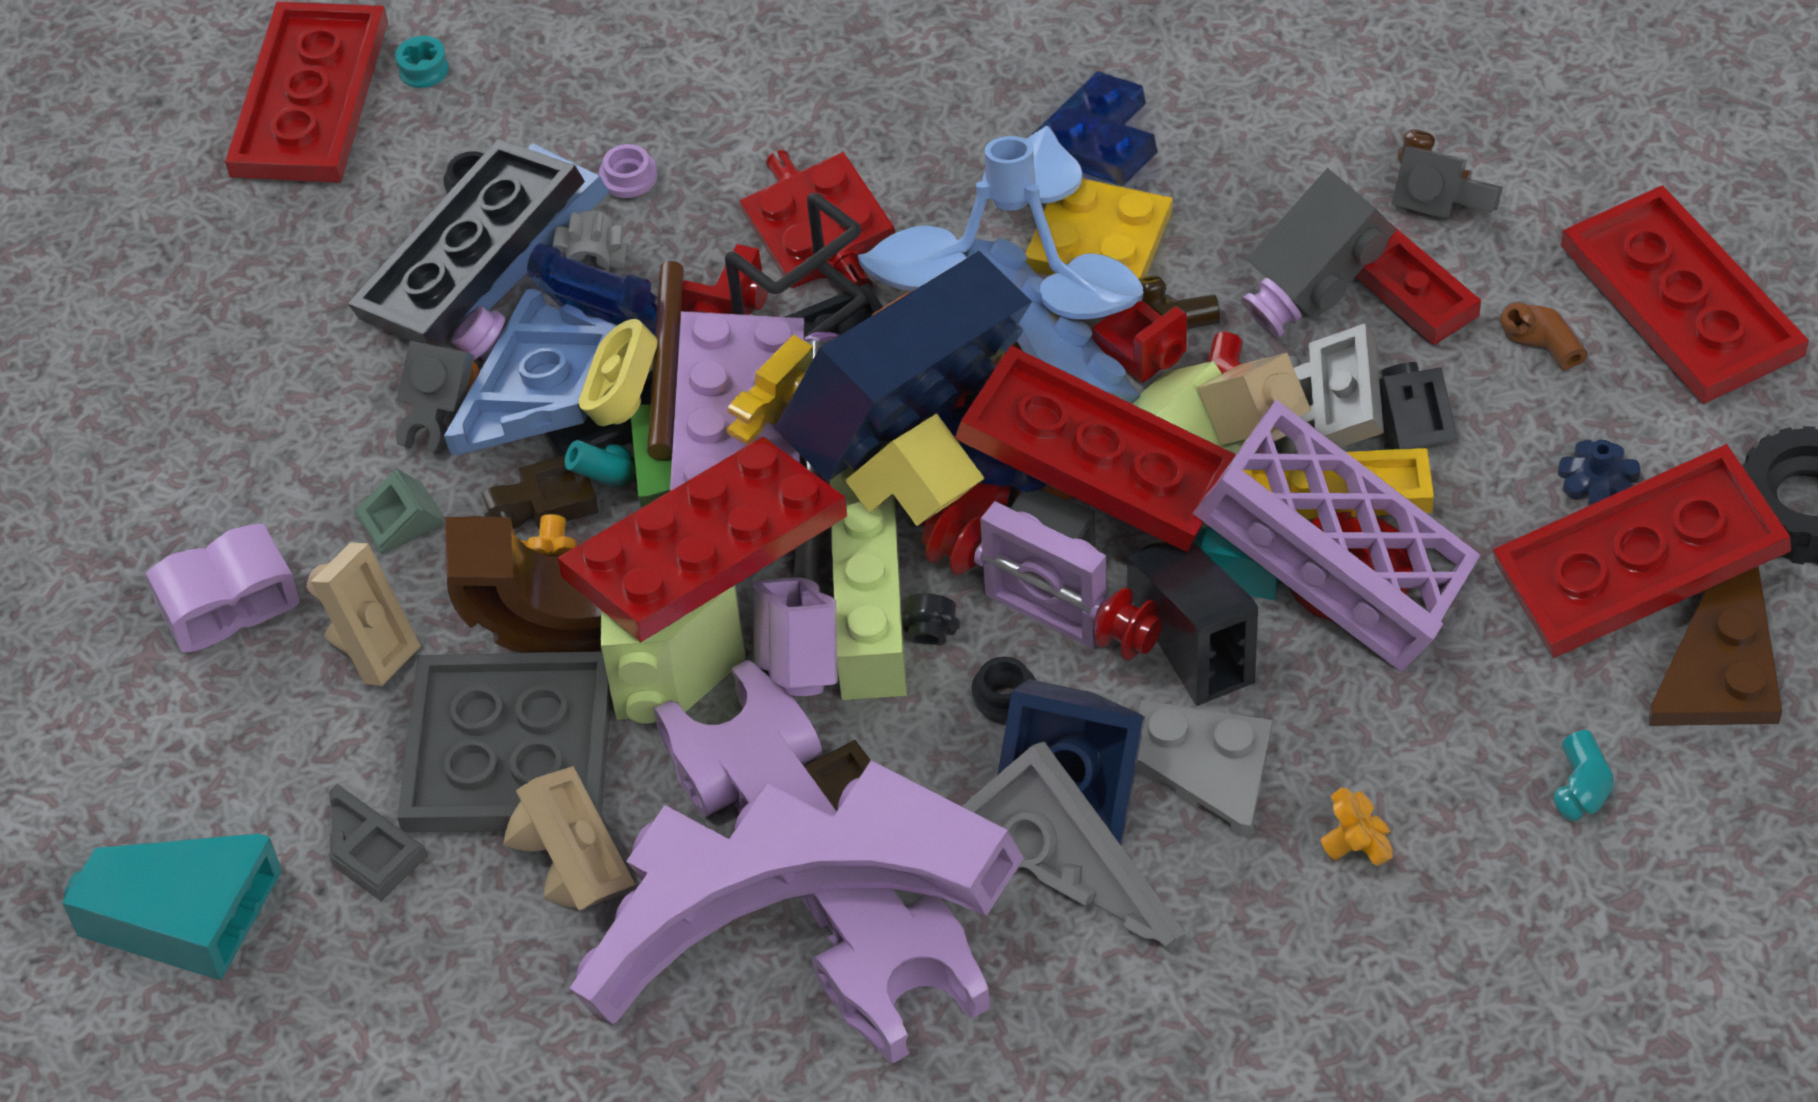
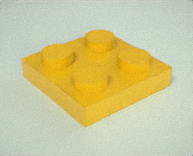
(1104, 222)

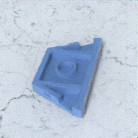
(530, 377)

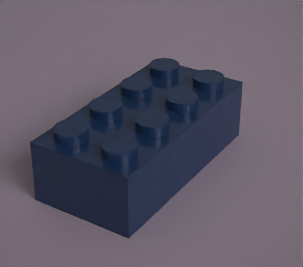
(903, 366)

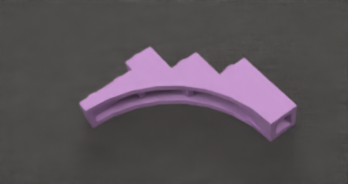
(782, 849)

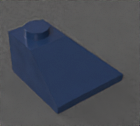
(1088, 737)

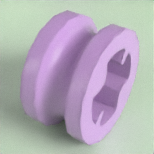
(1272, 308)

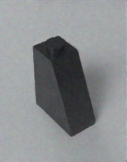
(1205, 618)

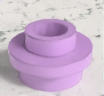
(628, 171)
(479, 332)

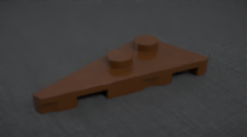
(1723, 662)

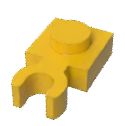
(772, 390)

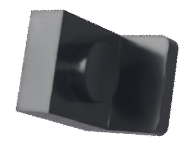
(1416, 407)

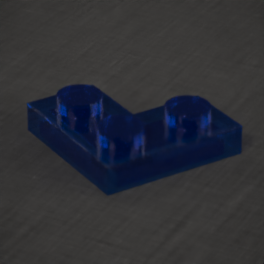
(1095, 129)

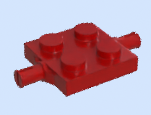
(782, 217)

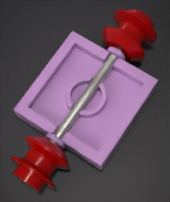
(1043, 576)

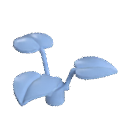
(1015, 174)

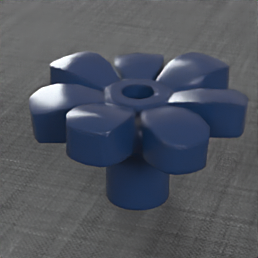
(1597, 471)

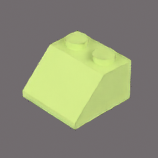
(675, 662)

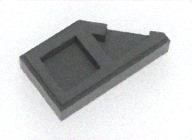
(370, 846)

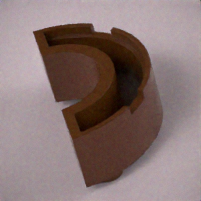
(515, 590)

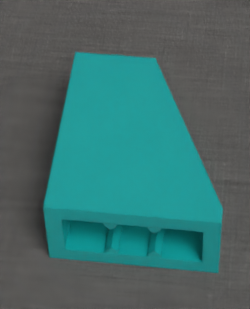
(175, 898)

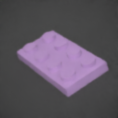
(715, 366)

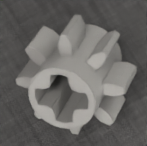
(591, 240)

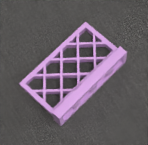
(1318, 561)

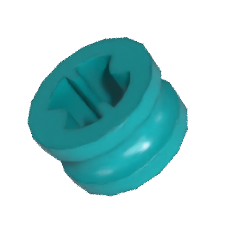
(416, 51)

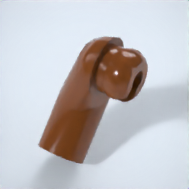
(1543, 329)

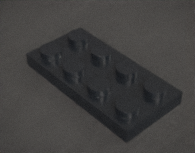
(466, 243)

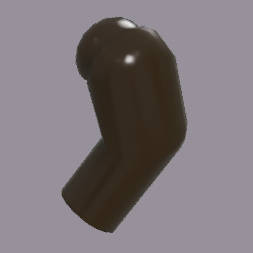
(1200, 310)

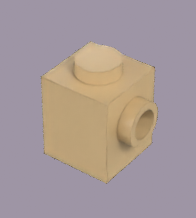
(1246, 392)

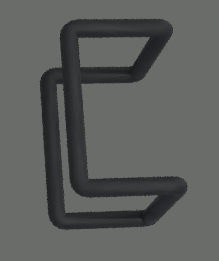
(815, 203)

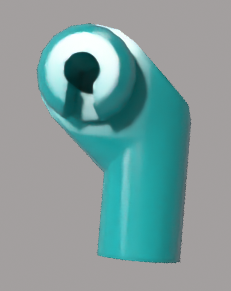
(608, 467)
(1590, 781)

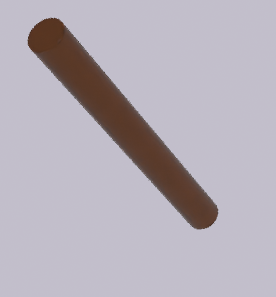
(665, 361)

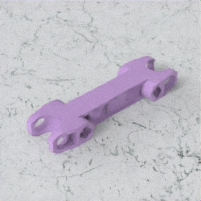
(875, 938)

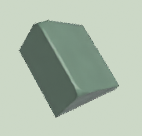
(398, 512)

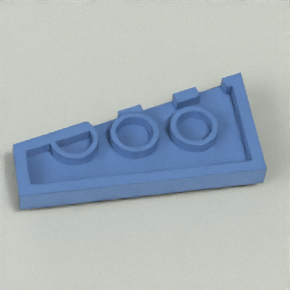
(1049, 336)

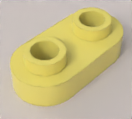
(618, 373)

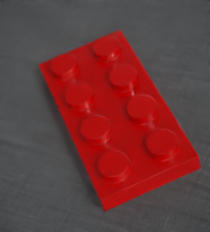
(307, 92)
(1684, 294)
(1094, 446)
(702, 538)
(1641, 550)

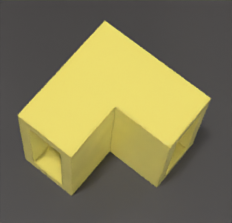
(920, 468)

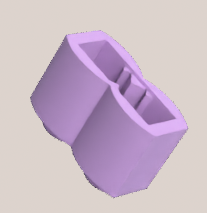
(222, 587)
(795, 634)

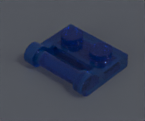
(592, 289)

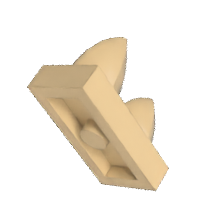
(363, 613)
(562, 819)

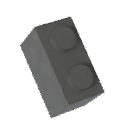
(1322, 244)

